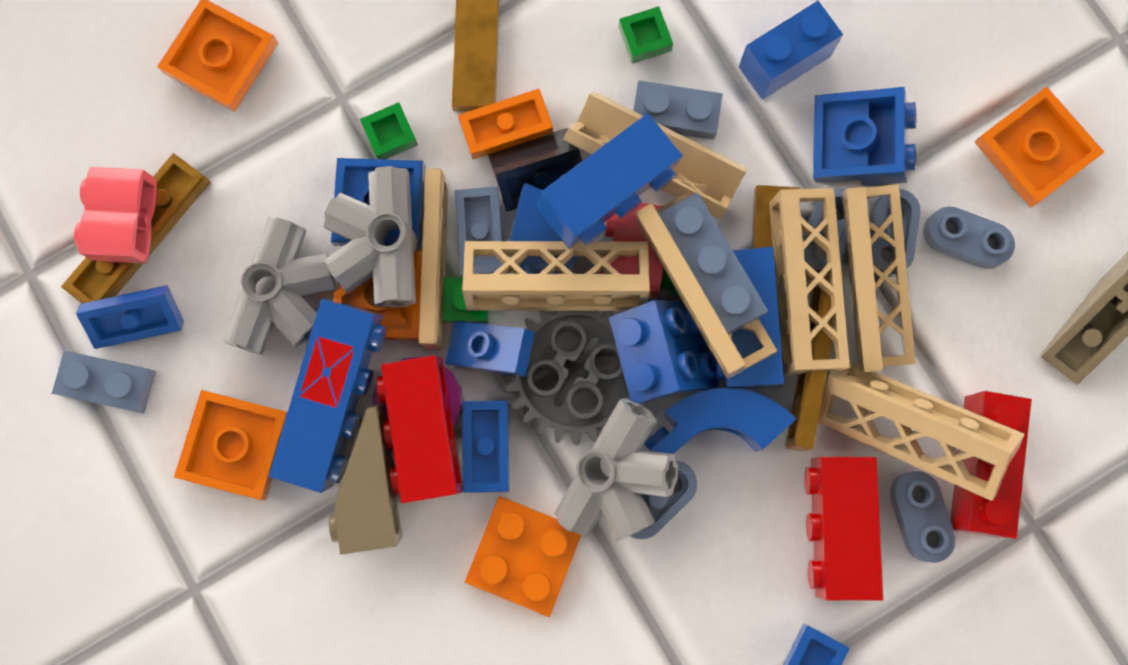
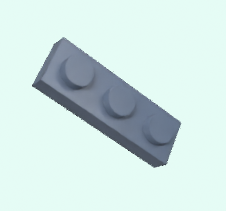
(713, 263)

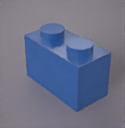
(790, 50)

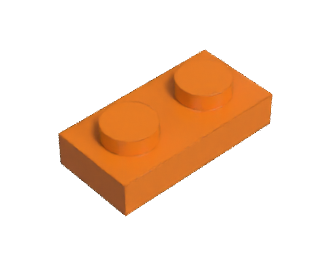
(506, 124)

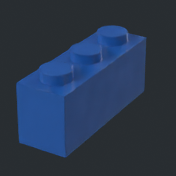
(609, 182)
(769, 372)

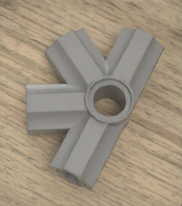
(367, 228)
(286, 304)
(631, 475)

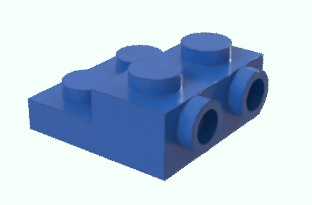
(863, 136)

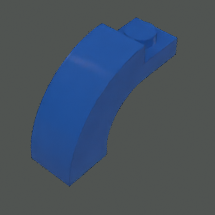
(730, 410)

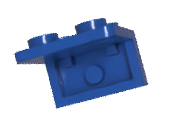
(662, 351)

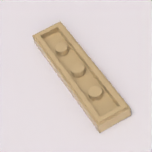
(433, 259)

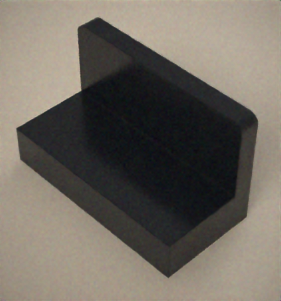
(534, 162)

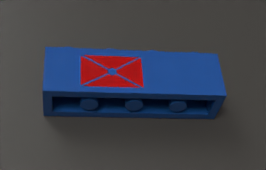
(327, 396)

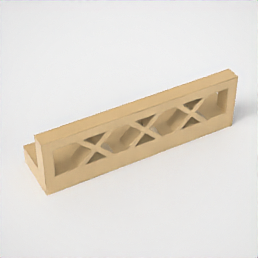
(697, 171)
(791, 281)
(863, 282)
(550, 290)
(695, 299)
(928, 417)

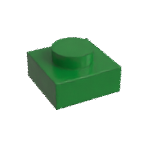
(645, 34)
(388, 131)
(454, 304)

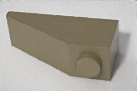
(1094, 327)
(366, 506)

